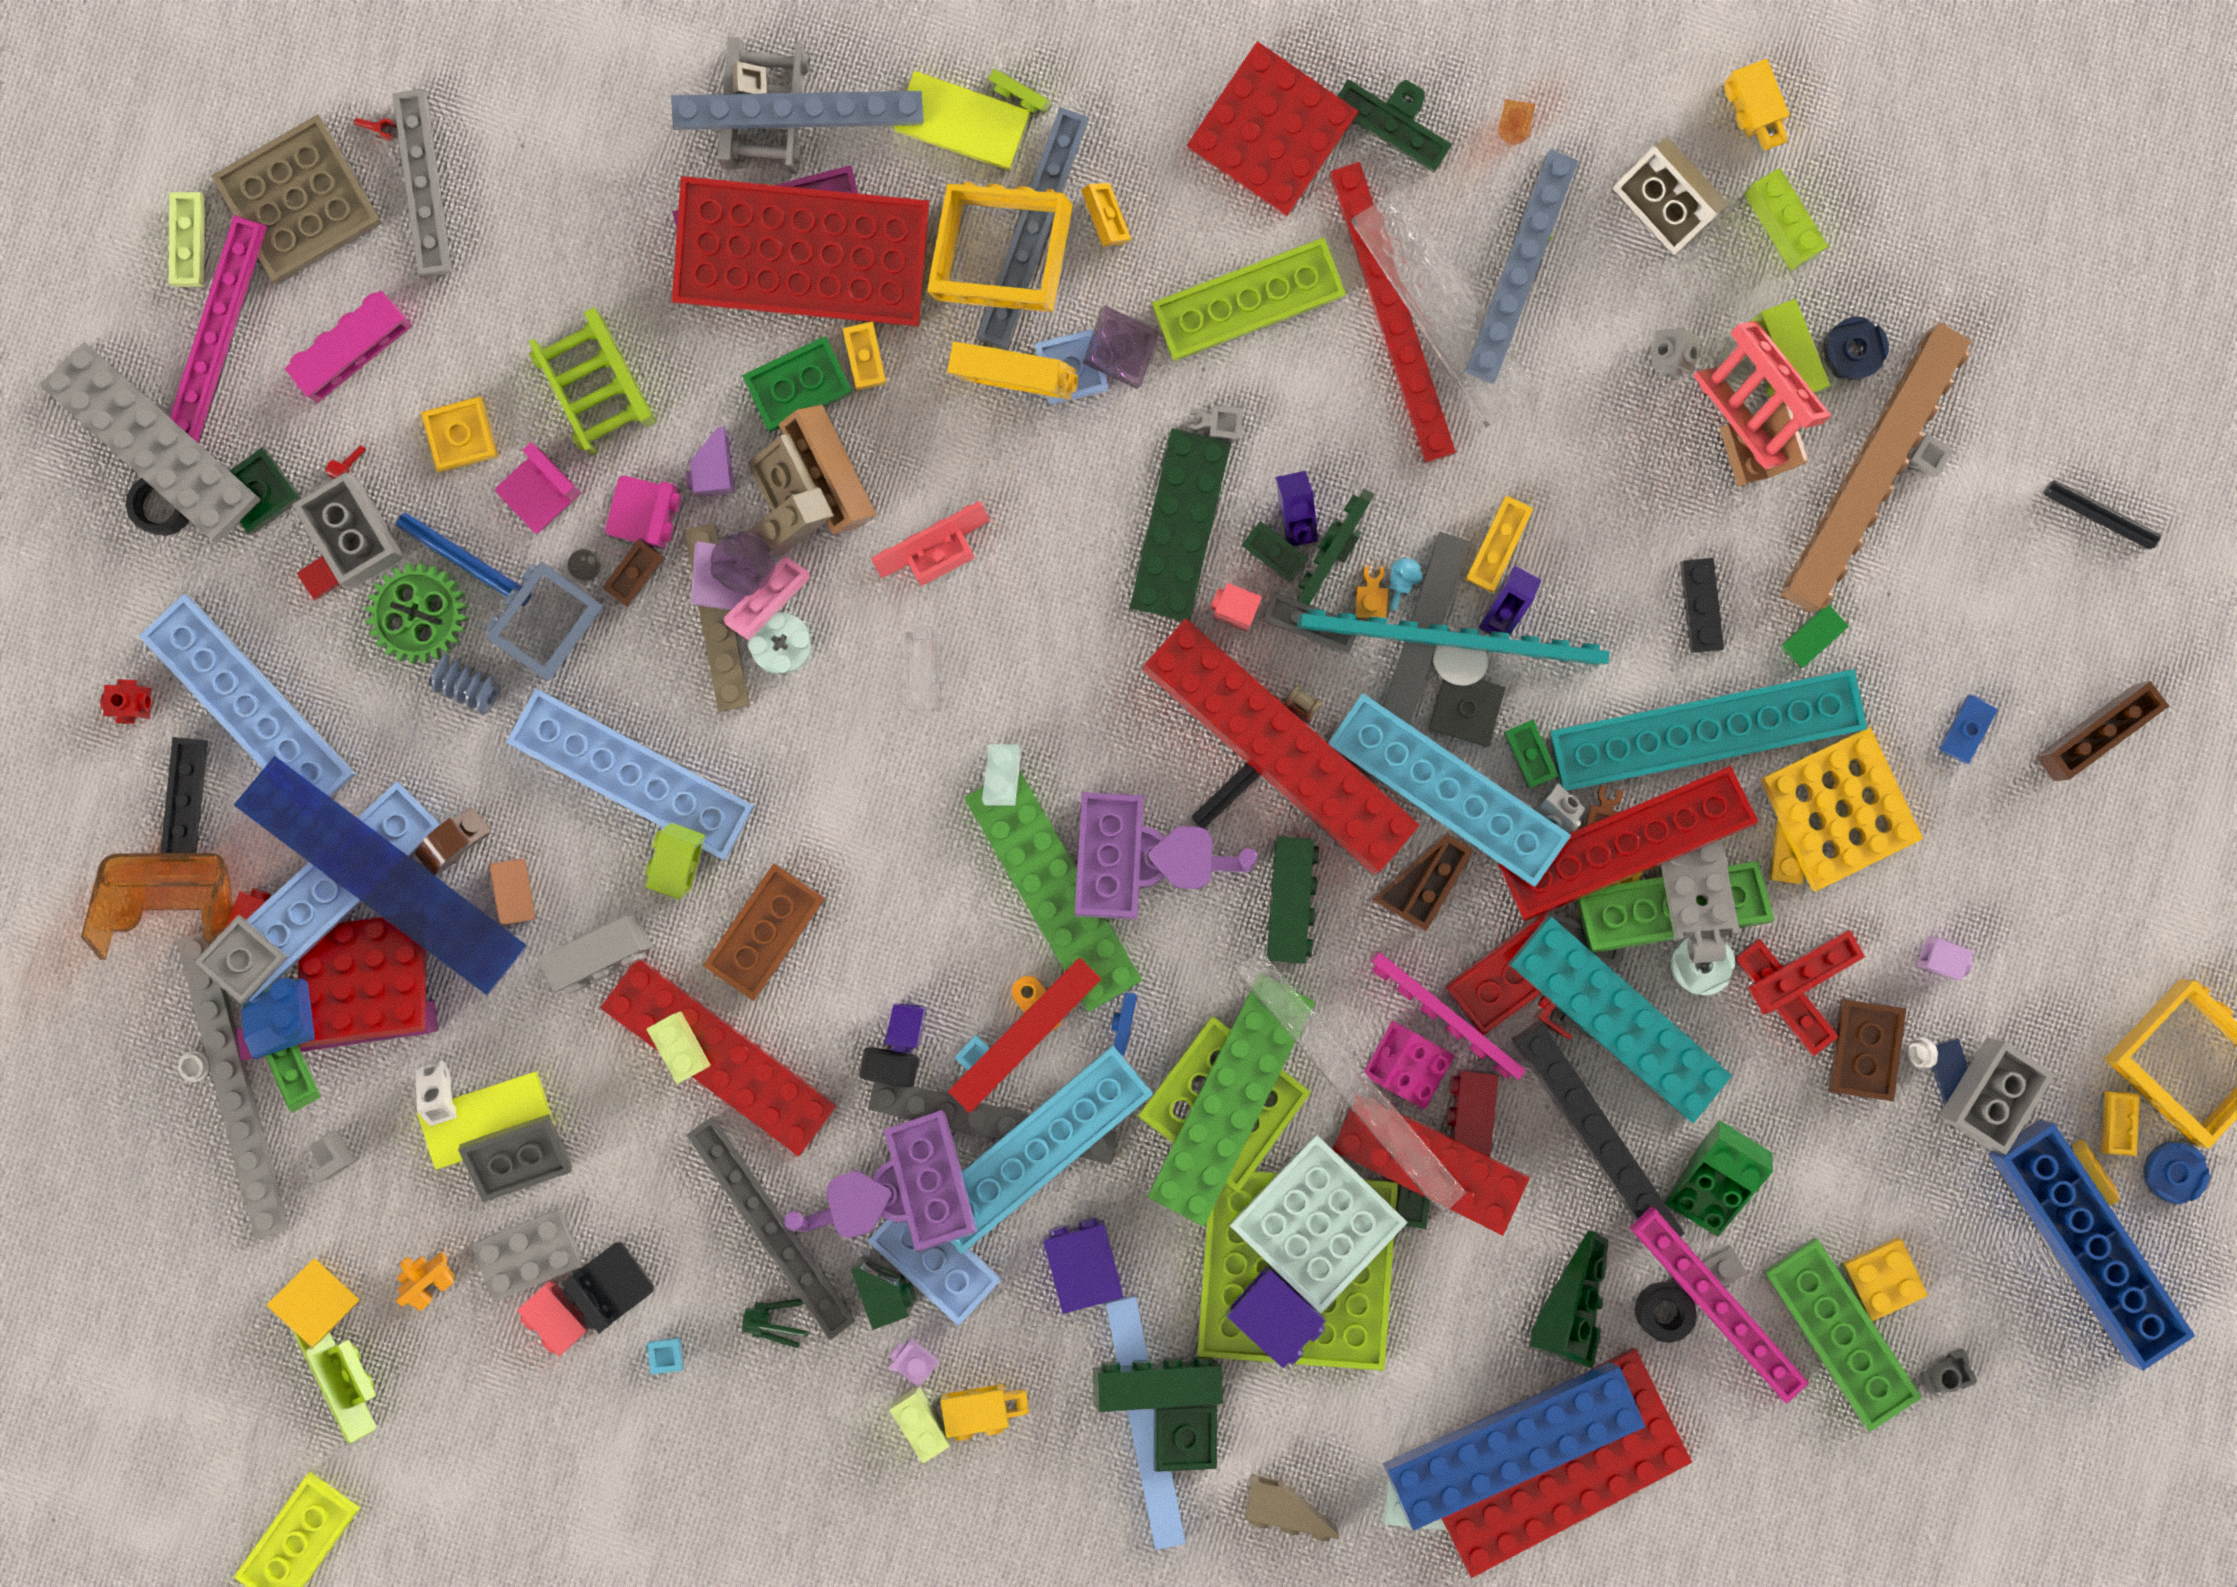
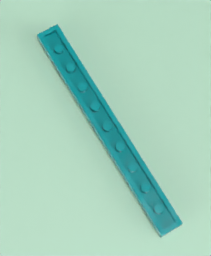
(1439, 635)

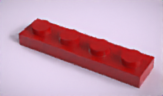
(1806, 972)
(1798, 1013)

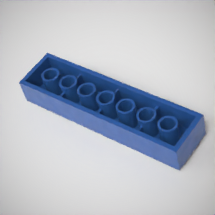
(2092, 1245)
(1513, 1445)

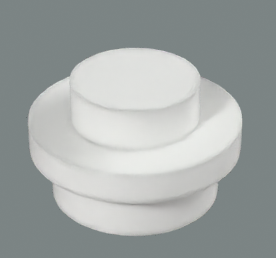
(1922, 1053)
(193, 1066)

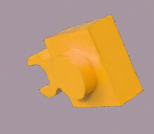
(1371, 600)

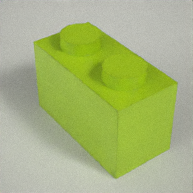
(674, 860)

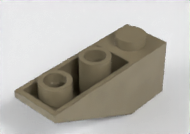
(1280, 1506)

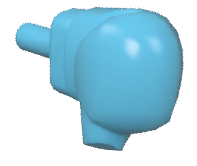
(1403, 575)

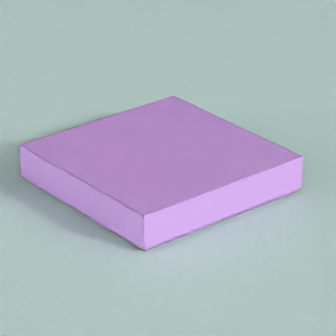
(706, 589)

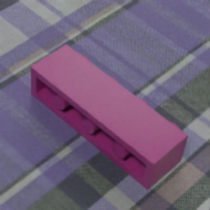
(348, 346)

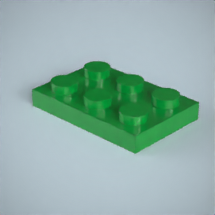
(797, 381)

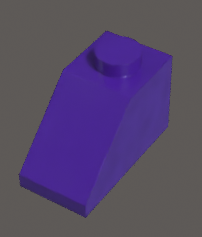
(1510, 602)

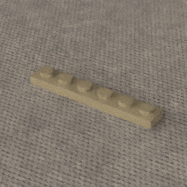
(720, 639)

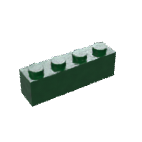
(1290, 900)
(1157, 1385)

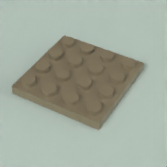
(301, 194)

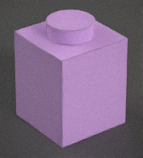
(1945, 959)

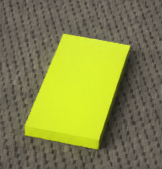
(967, 122)
(483, 1114)
(298, 1537)

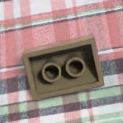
(1670, 195)

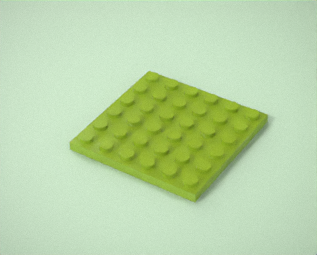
(1354, 1321)

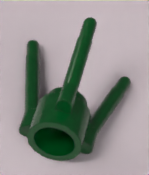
(759, 1322)

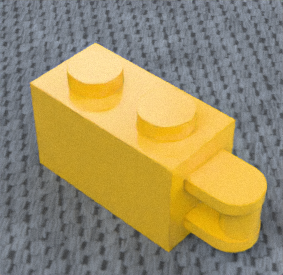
(1758, 103)
(981, 1410)

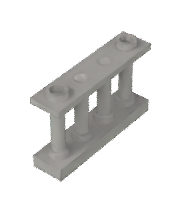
(731, 148)

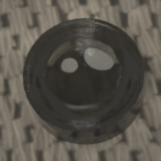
(584, 565)

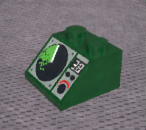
(883, 1292)

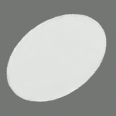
(1460, 665)

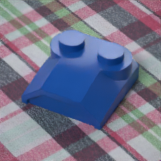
(278, 1018)

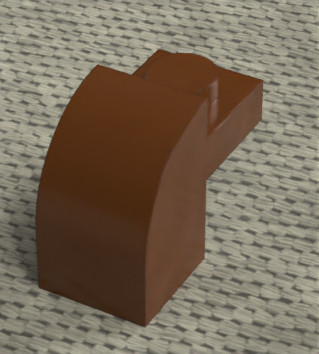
(450, 840)

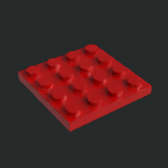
(1272, 129)
(365, 983)

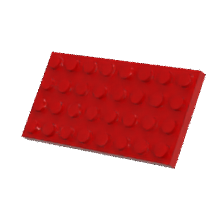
(800, 251)
(1575, 1490)

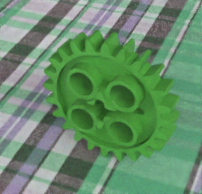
(426, 588)

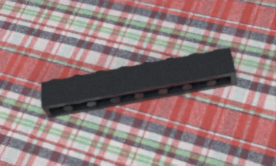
(1590, 1124)

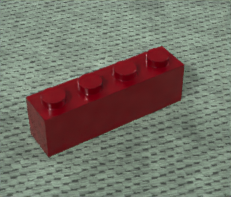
(1473, 1109)

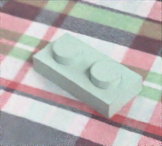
(1001, 774)

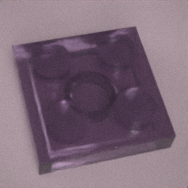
(1121, 347)

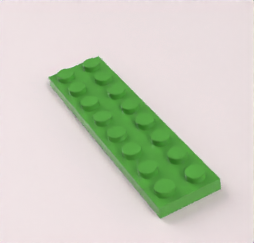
(1048, 887)
(1223, 1113)

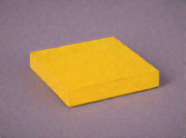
(459, 434)
(313, 1303)

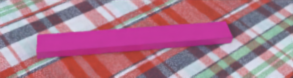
(217, 325)
(1718, 1304)

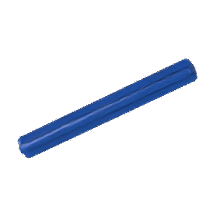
(458, 555)

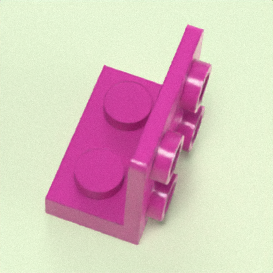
(537, 490)
(1408, 1065)

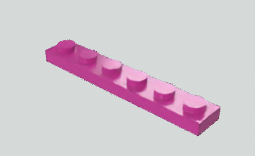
(1456, 1025)

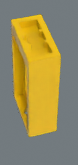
(1012, 370)

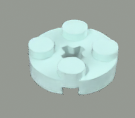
(798, 643)
(1695, 980)

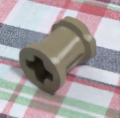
(1302, 703)

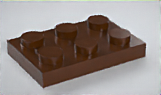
(1867, 1050)

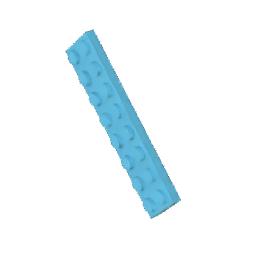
(1449, 790)
(1050, 1140)

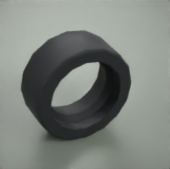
(134, 507)

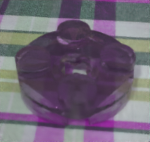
(730, 574)

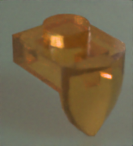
(1516, 121)

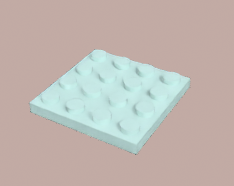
(1318, 1223)

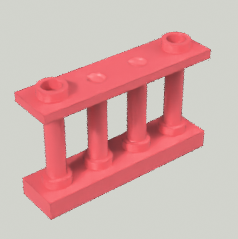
(1787, 385)

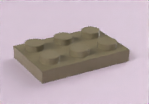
(780, 471)

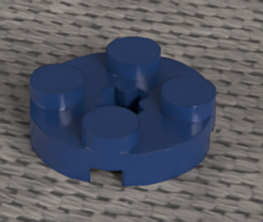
(1864, 333)

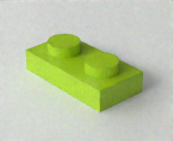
(1030, 99)

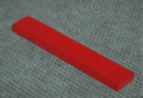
(1024, 1035)

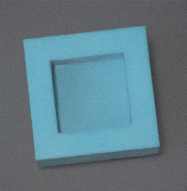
(972, 1052)
(665, 1355)

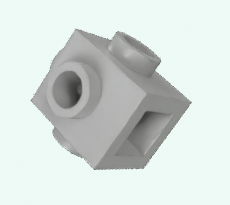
(1675, 352)
(1560, 808)

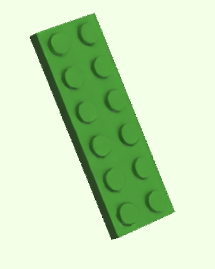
(1640, 913)
(1842, 1334)

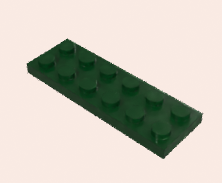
(1180, 525)

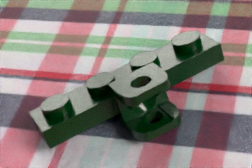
(1395, 122)
(1335, 545)

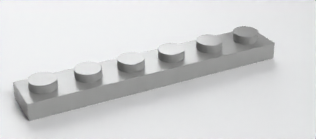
(422, 183)

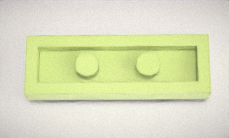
(186, 239)

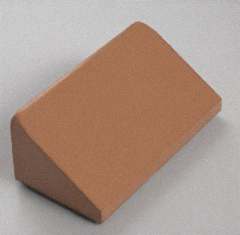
(512, 891)

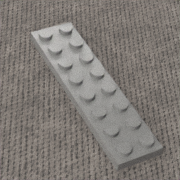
(150, 442)

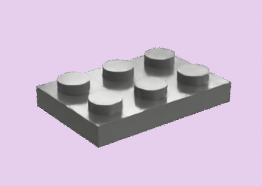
(515, 1158)

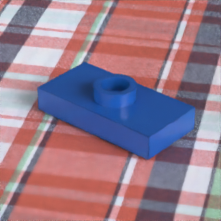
(1968, 729)
(1123, 1021)

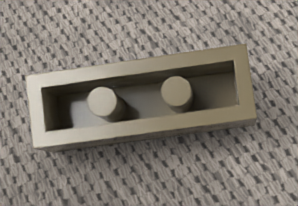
(793, 521)

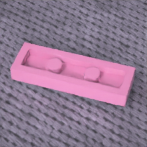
(761, 606)

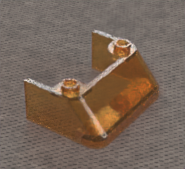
(156, 882)

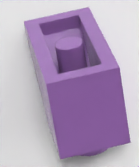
(712, 467)

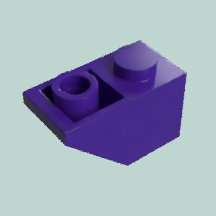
(1297, 508)
(906, 1027)

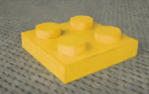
(1884, 1279)

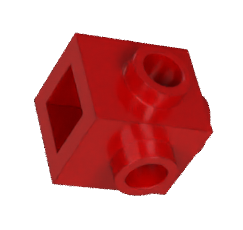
(126, 701)

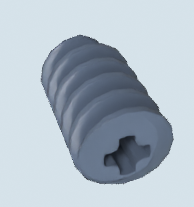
(463, 686)

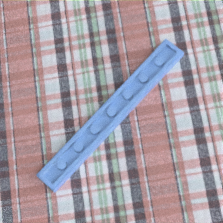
(1157, 1486)

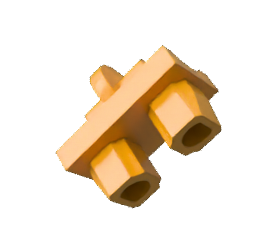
(418, 1276)

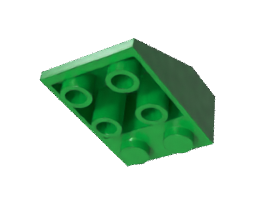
(1720, 1178)

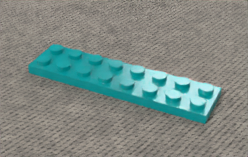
(1620, 1019)

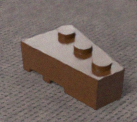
(1425, 882)

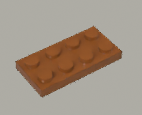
(764, 932)

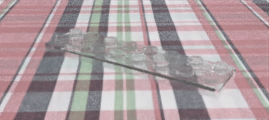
(1438, 301)

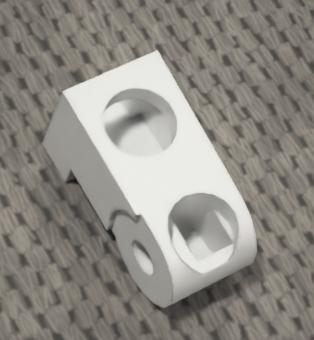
(434, 1093)

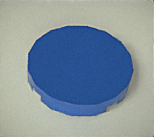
(2176, 1172)

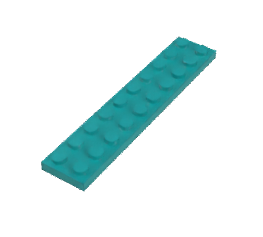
(1708, 730)

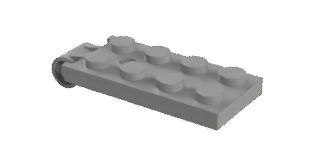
(1705, 875)

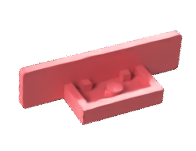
(935, 548)

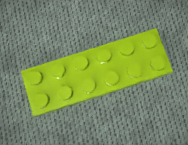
(1248, 299)

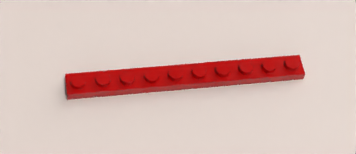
(1395, 325)

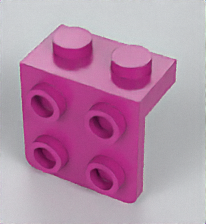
(643, 511)

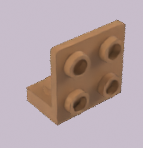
(1742, 459)

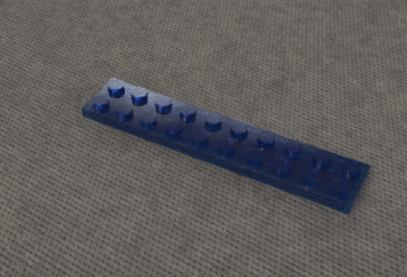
(380, 875)

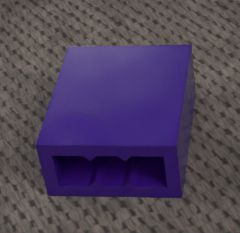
(1082, 1265)
(1276, 1317)

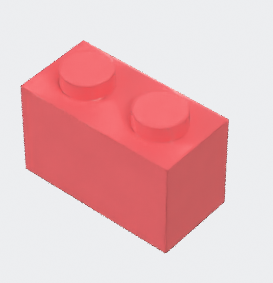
(1235, 606)
(553, 1318)

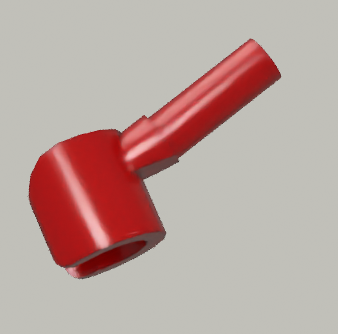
(377, 127)
(335, 468)

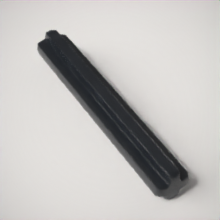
(2102, 514)
(1225, 796)

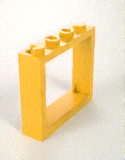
(989, 295)
(2208, 1132)

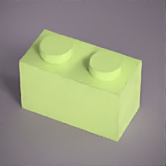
(678, 1047)
(920, 1424)

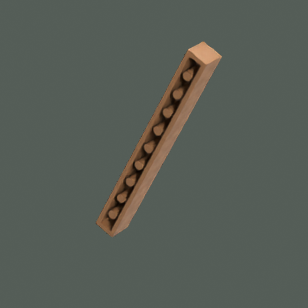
(1876, 467)

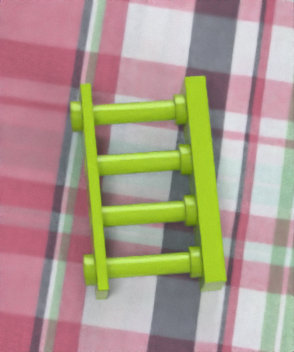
(608, 356)

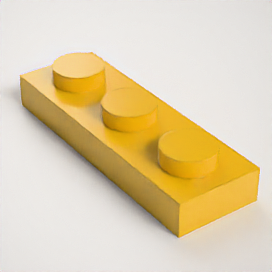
(1499, 544)

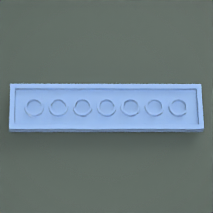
(241, 695)
(628, 772)
(315, 903)

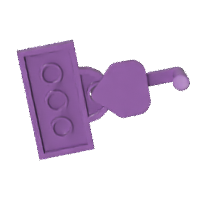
(1116, 851)
(924, 1191)

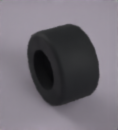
(889, 1067)
(1683, 1321)

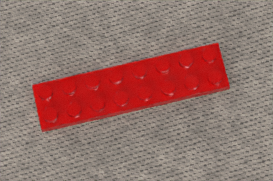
(1637, 841)
(739, 1068)

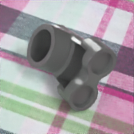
(1950, 1374)

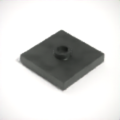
(1467, 711)

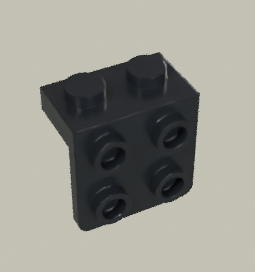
(608, 1287)

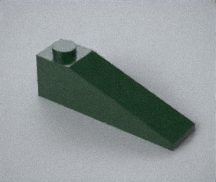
(1568, 1318)

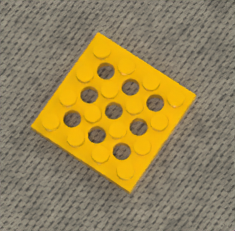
(1795, 815)

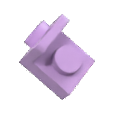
(913, 1361)

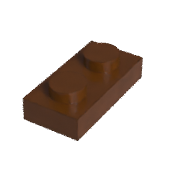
(633, 572)

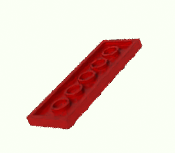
(1490, 1185)

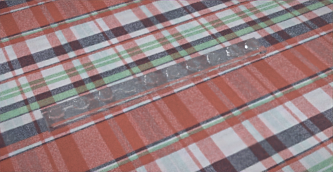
(1350, 1082)

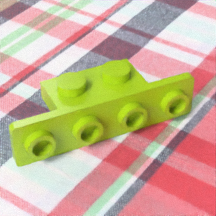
(342, 1384)

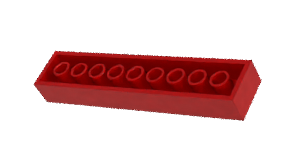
(1280, 747)

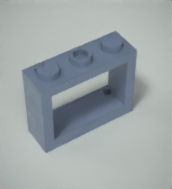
(514, 602)

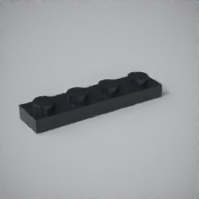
(184, 795)

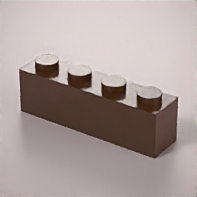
(2102, 731)

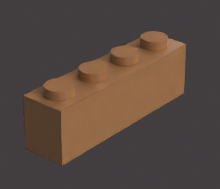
(829, 467)

